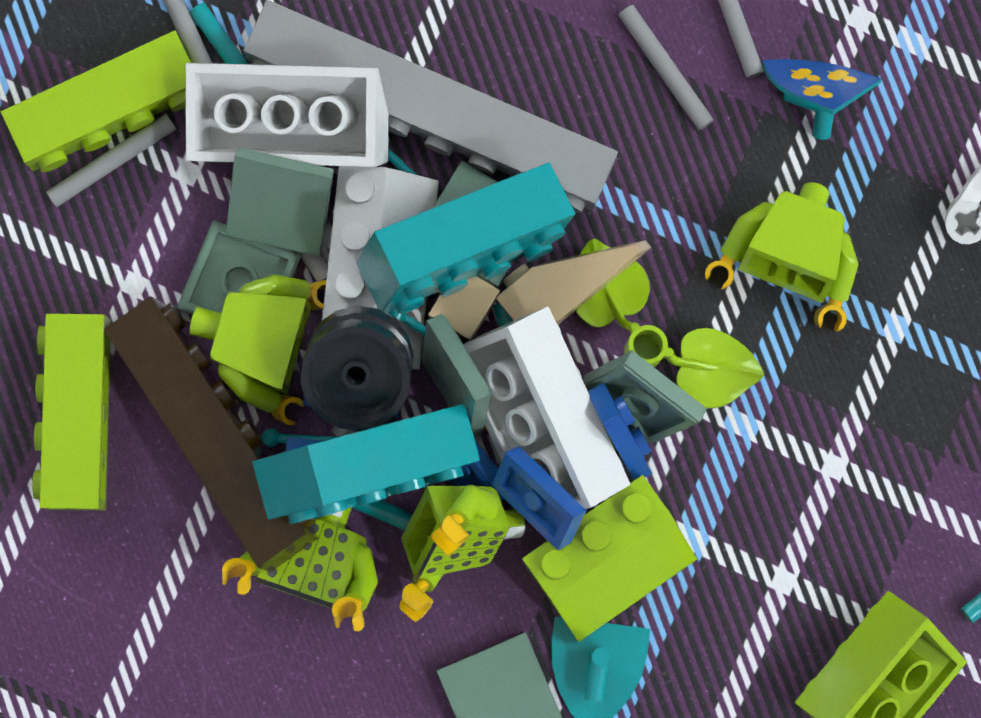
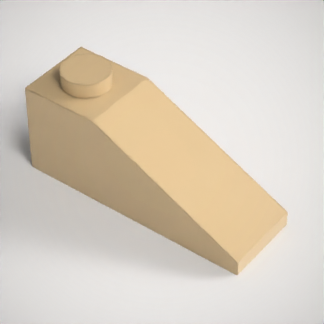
(566, 282)

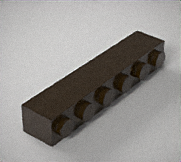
(205, 427)

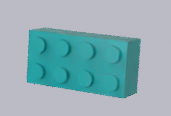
(465, 239)
(366, 465)

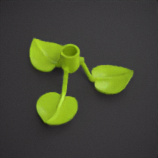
(711, 362)

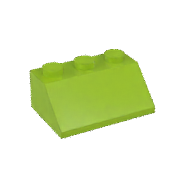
(613, 560)
(885, 668)

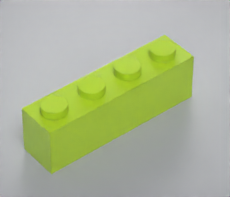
(100, 103)
(74, 412)

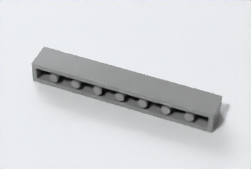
(440, 108)

